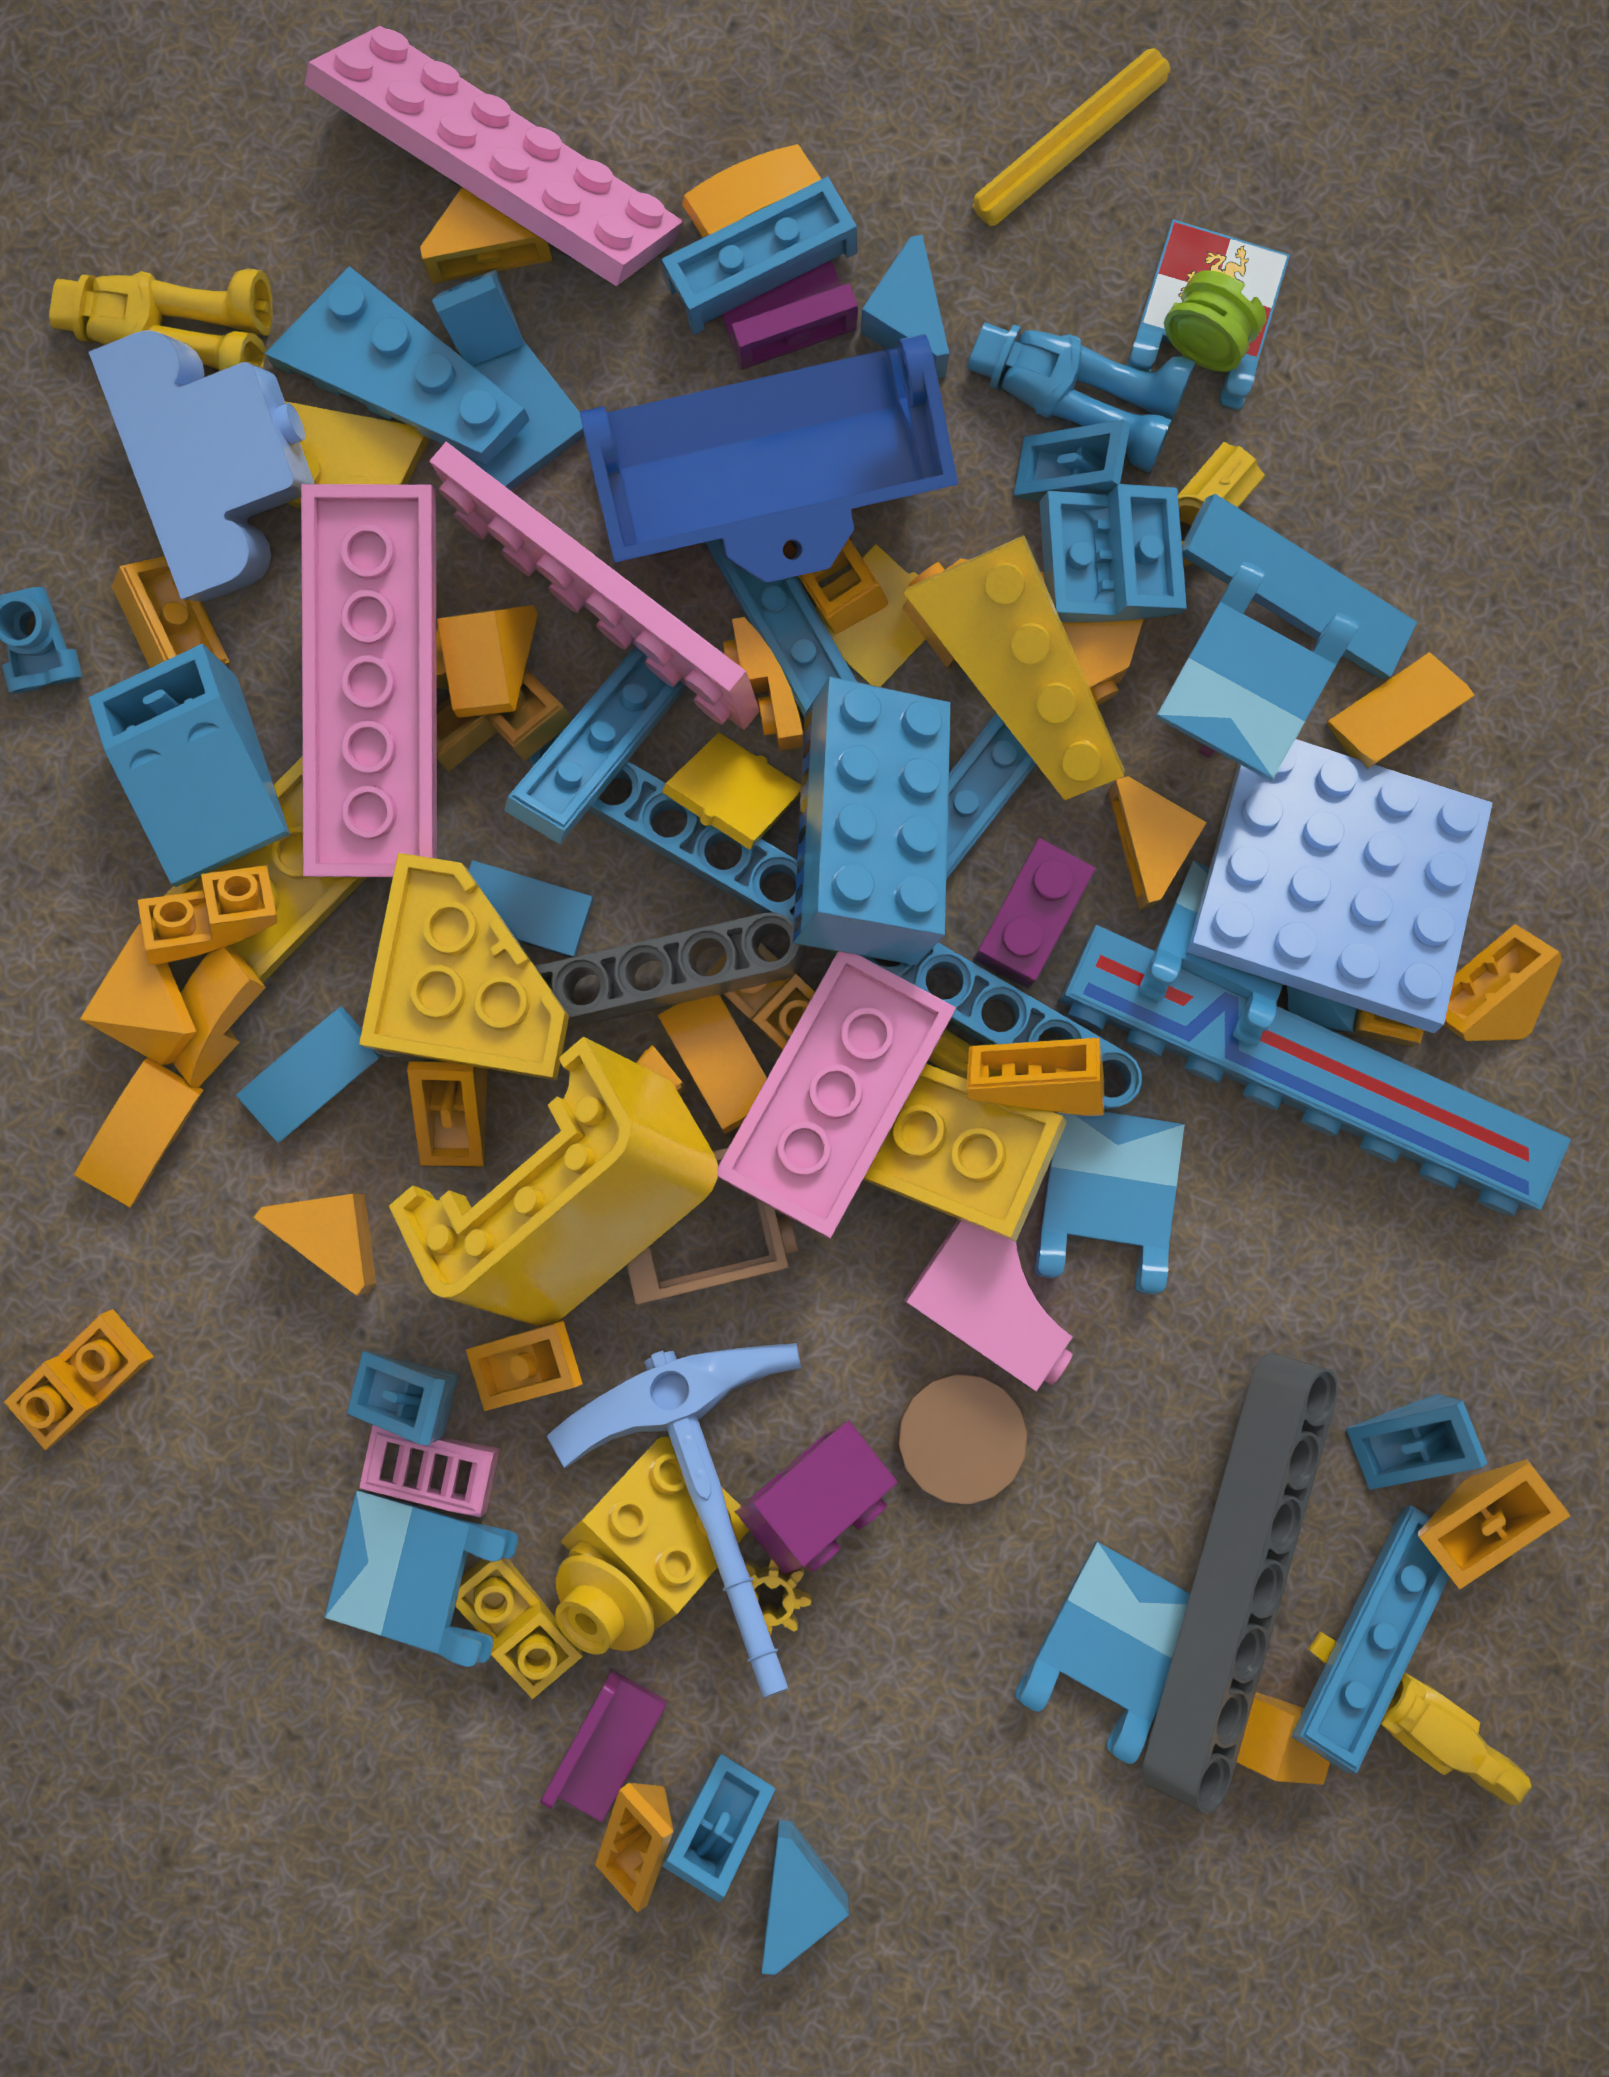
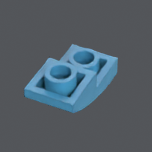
(308, 1075)

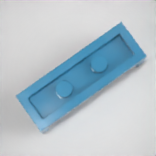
(760, 252)

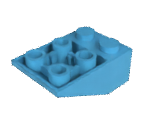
(190, 763)

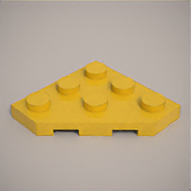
(457, 980)

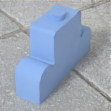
(203, 456)

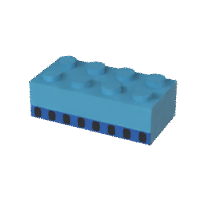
(873, 822)

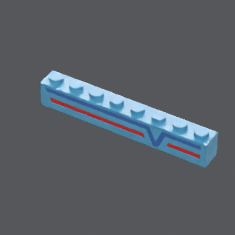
(1322, 1075)

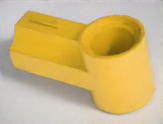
(1228, 473)

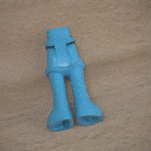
(1044, 370)

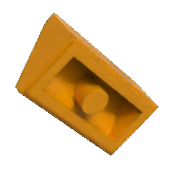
(159, 616)
(1399, 710)

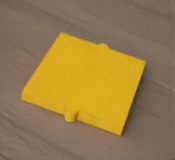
(886, 638)
(733, 790)

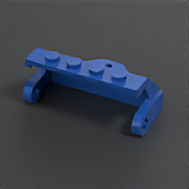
(772, 460)

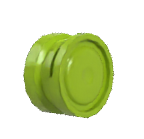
(1214, 321)

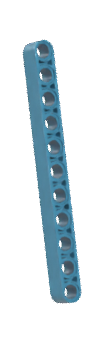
(744, 882)

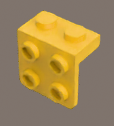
(652, 1532)

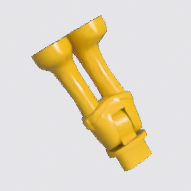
(121, 305)

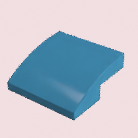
(1113, 553)

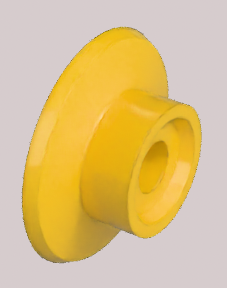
(601, 1607)

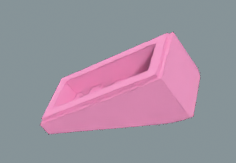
(480, 1481)

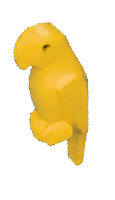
(1443, 1735)

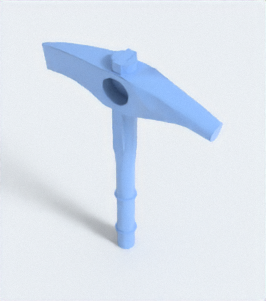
(673, 1399)

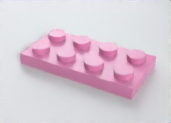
(835, 1092)

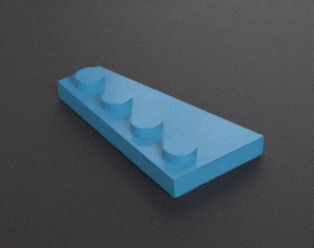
(384, 358)

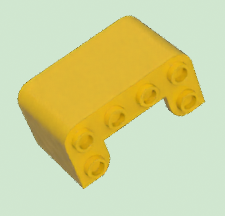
(578, 1206)

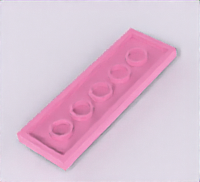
(495, 153)
(586, 581)
(368, 677)

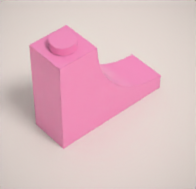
(984, 1299)

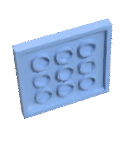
(1344, 883)

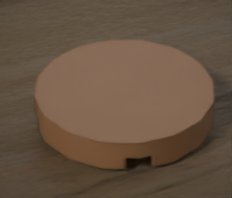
(962, 1438)

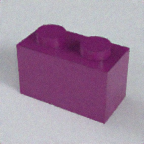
(1034, 913)
(818, 1498)

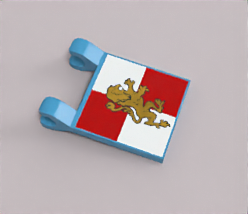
(1193, 250)

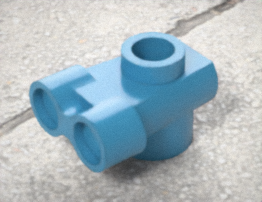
(39, 657)

